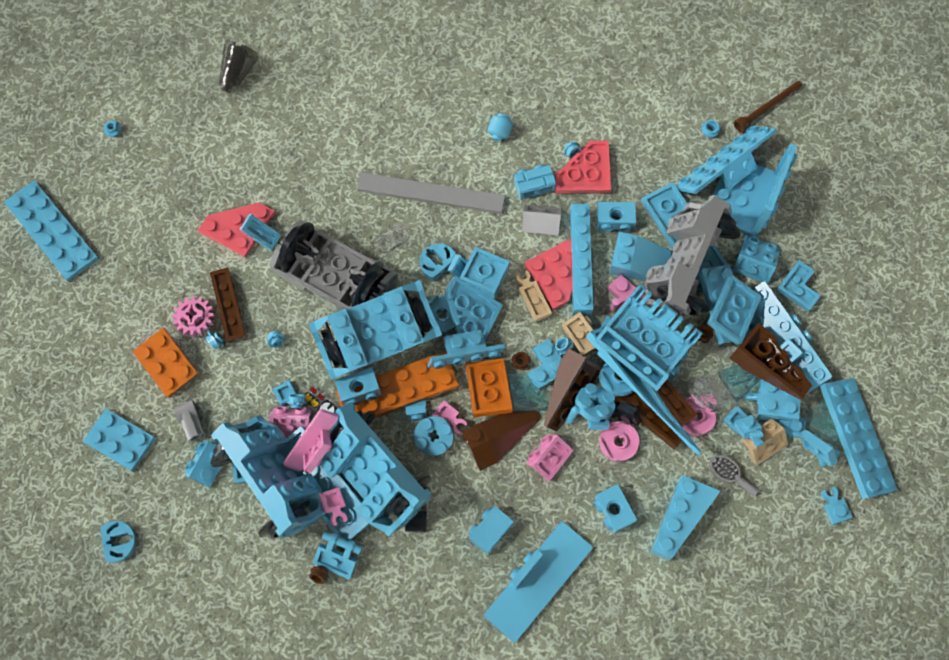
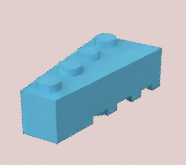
(682, 514)

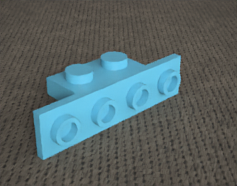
(463, 348)

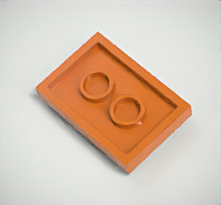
(165, 362)
(488, 387)

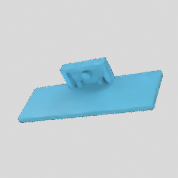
(732, 161)
(785, 325)
(537, 581)

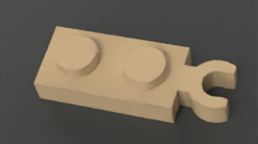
(533, 298)

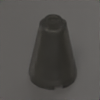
(235, 65)

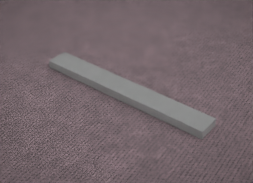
(431, 193)

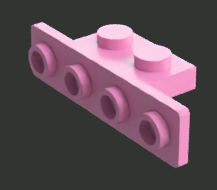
(313, 443)

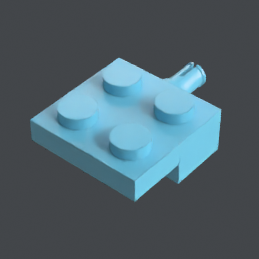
(774, 403)

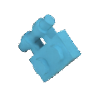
(335, 560)

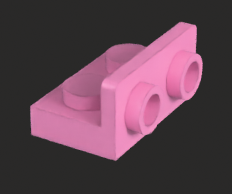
(290, 419)
(549, 456)

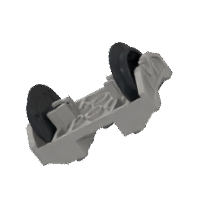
(696, 230)
(329, 268)

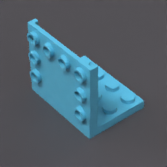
(756, 195)

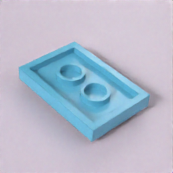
(734, 310)
(119, 440)

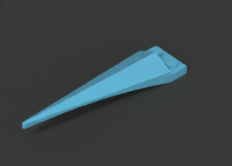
(643, 390)

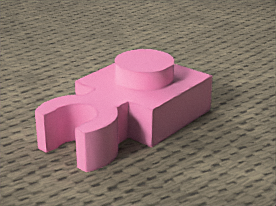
(449, 413)
(332, 502)

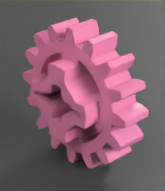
(200, 320)

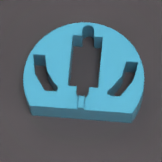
(435, 271)
(107, 537)

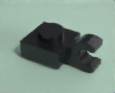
(627, 414)

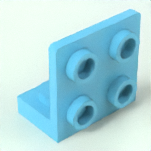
(757, 259)

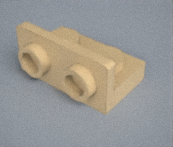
(577, 329)
(773, 439)

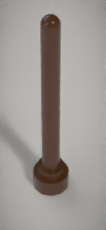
(743, 123)

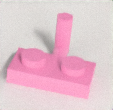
(622, 290)

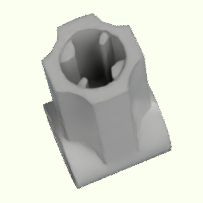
(188, 416)

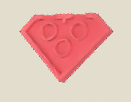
(586, 171)
(225, 227)
(553, 274)

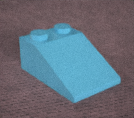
(635, 256)

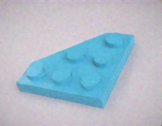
(471, 308)

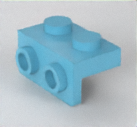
(200, 468)

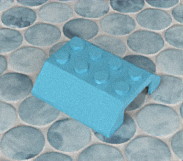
(647, 338)

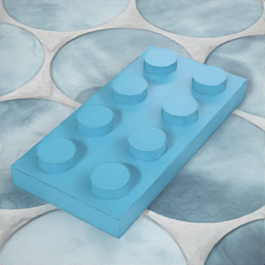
(712, 283)

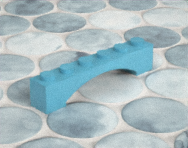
(581, 259)

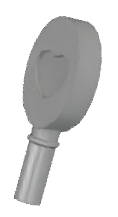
(728, 472)

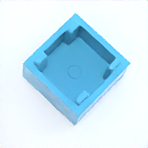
(485, 272)

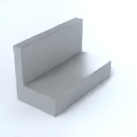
(541, 220)

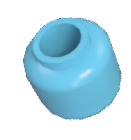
(500, 127)

